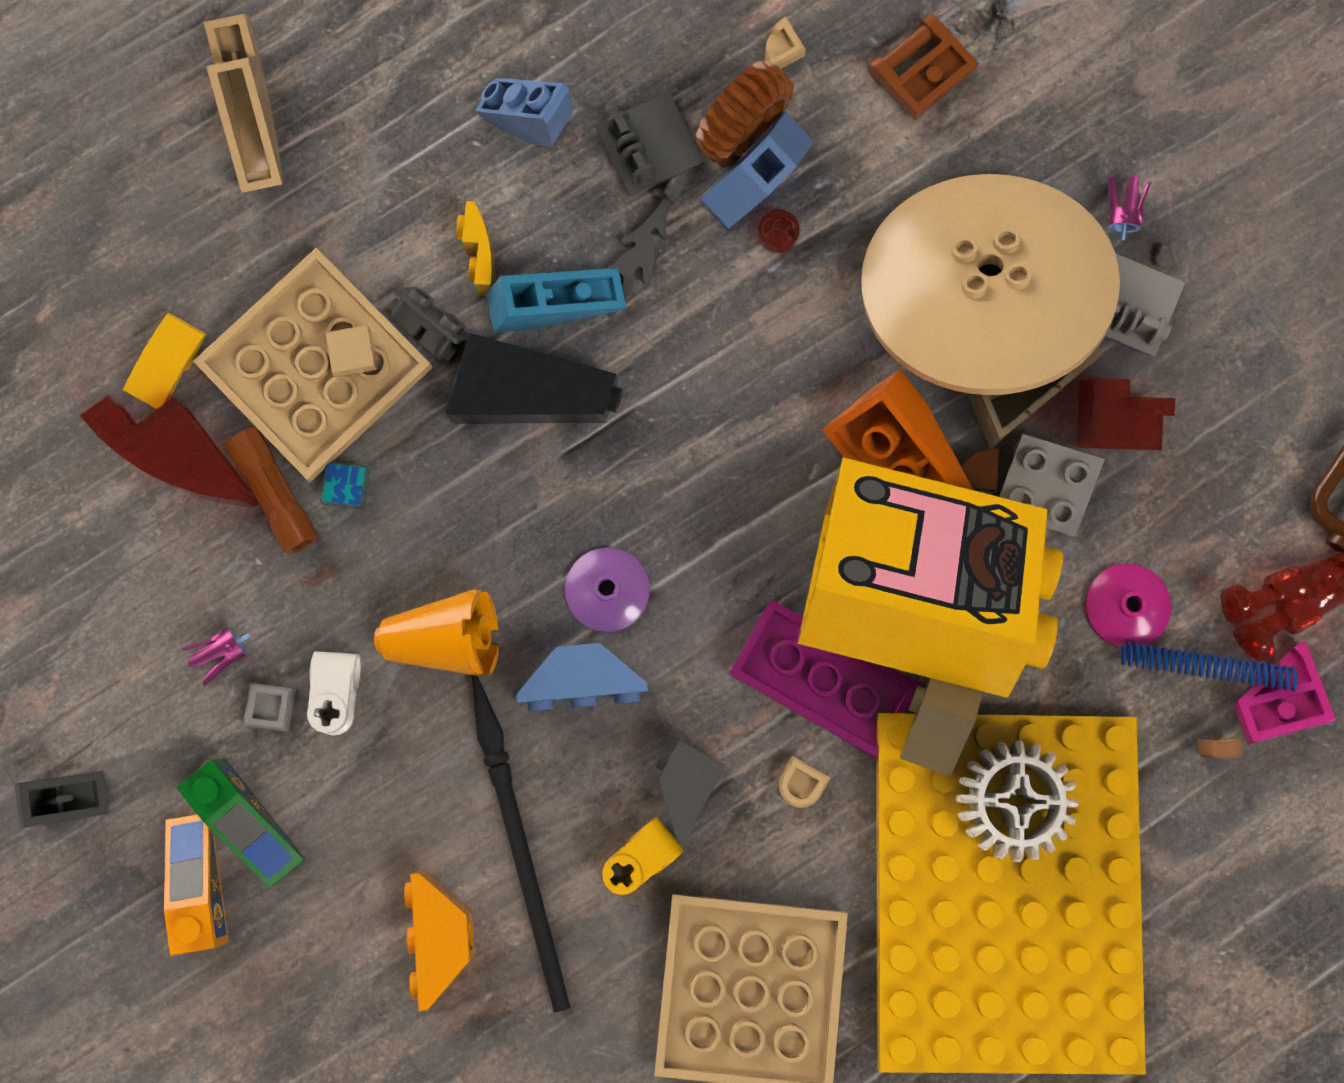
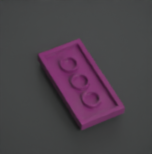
(820, 685)

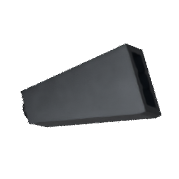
(525, 386)

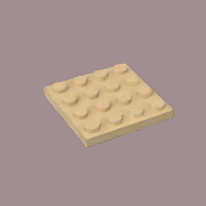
(281, 372)
(750, 992)

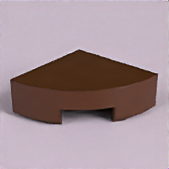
(982, 470)

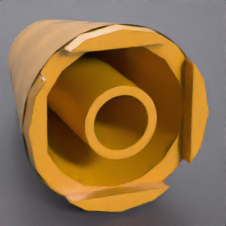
(443, 635)

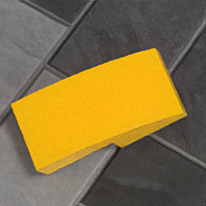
(476, 241)
(164, 361)

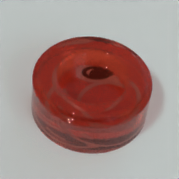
(778, 231)

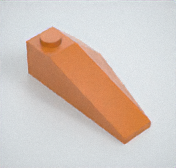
(897, 432)

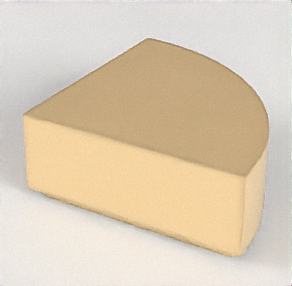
(783, 45)

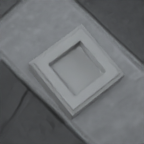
(269, 707)

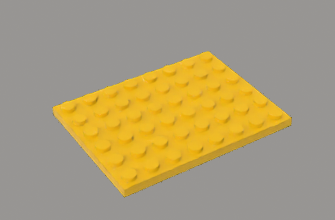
(999, 956)

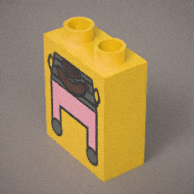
(932, 579)

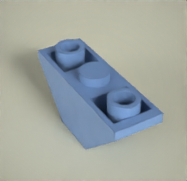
(527, 108)
(757, 171)
(582, 676)

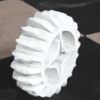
(1017, 821)

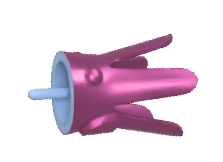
(1128, 217)
(223, 643)

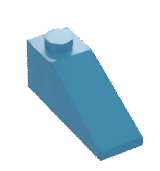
(553, 298)

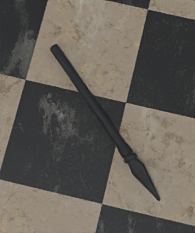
(492, 743)

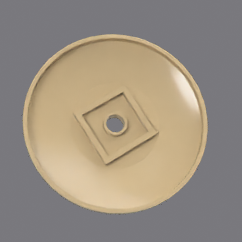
(985, 330)

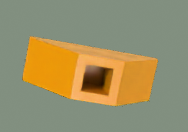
(439, 937)

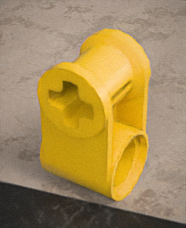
(648, 853)

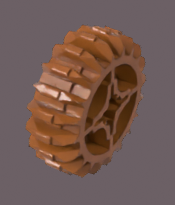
(744, 112)

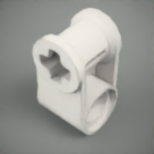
(333, 684)

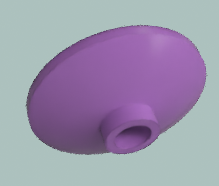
(612, 611)

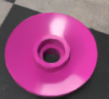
(1108, 611)

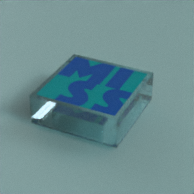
(345, 485)

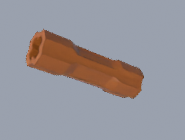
(279, 504)

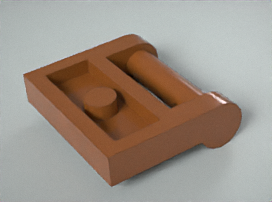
(929, 77)

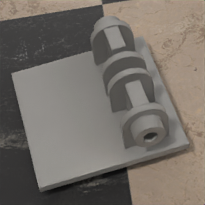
(1143, 306)
(1052, 479)

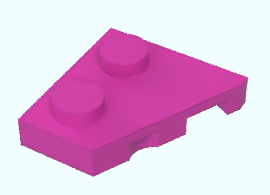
(1275, 712)

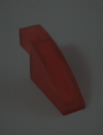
(171, 449)

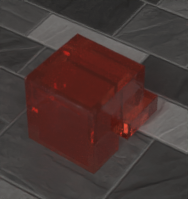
(1117, 421)

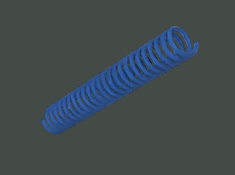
(1195, 657)

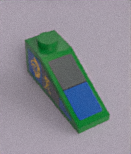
(240, 820)

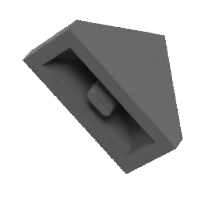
(61, 799)

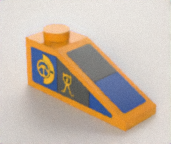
(192, 888)

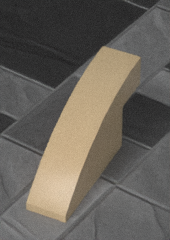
(243, 102)

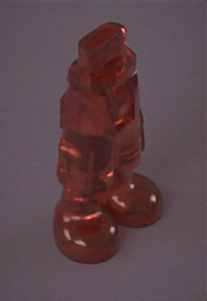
(1299, 597)

